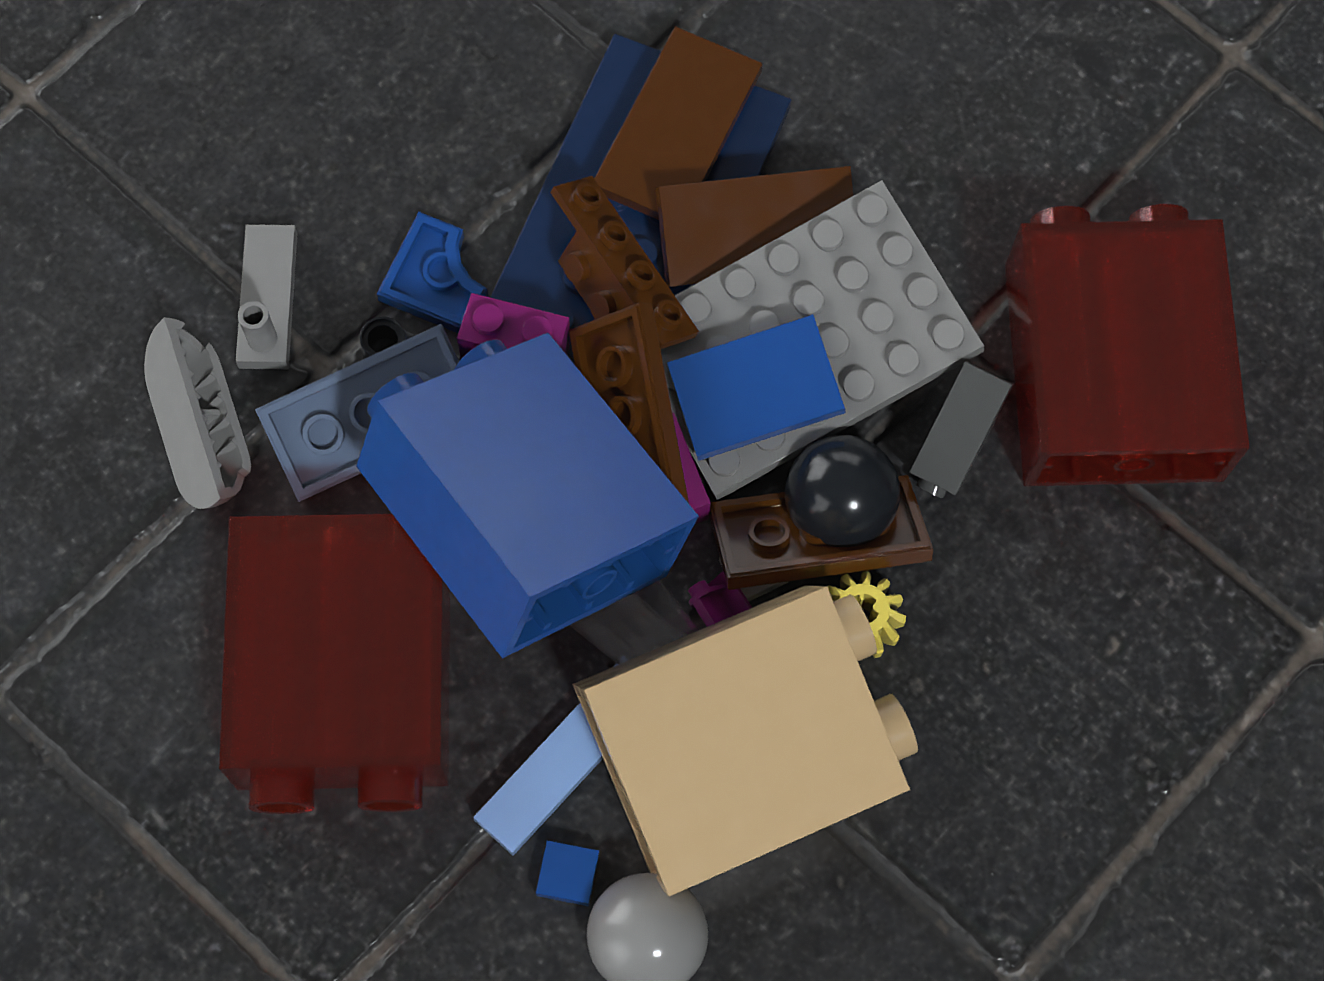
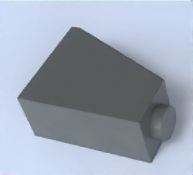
(960, 430)

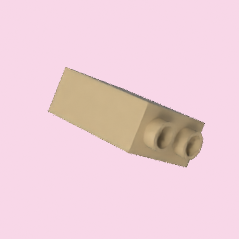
(747, 735)

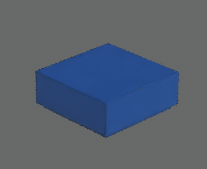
(567, 873)

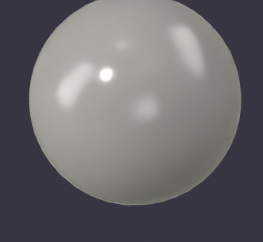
(645, 933)

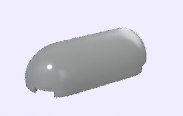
(195, 416)

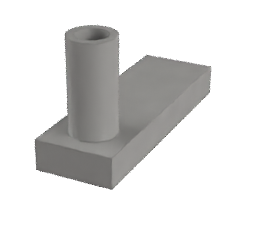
(266, 297)

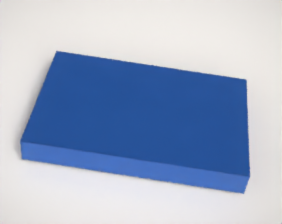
(756, 387)

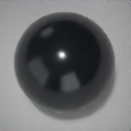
(842, 491)

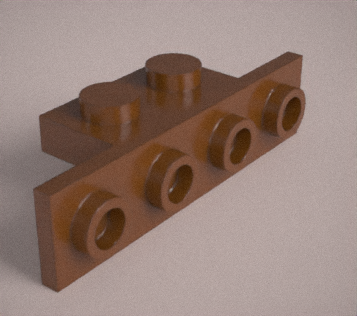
(611, 265)

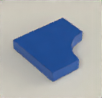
(429, 274)

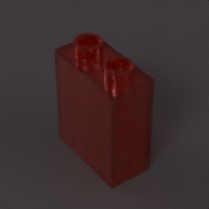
(1124, 349)
(333, 663)

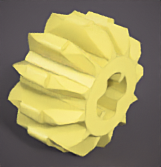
(882, 608)

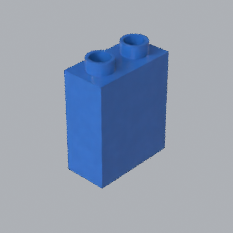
(522, 489)

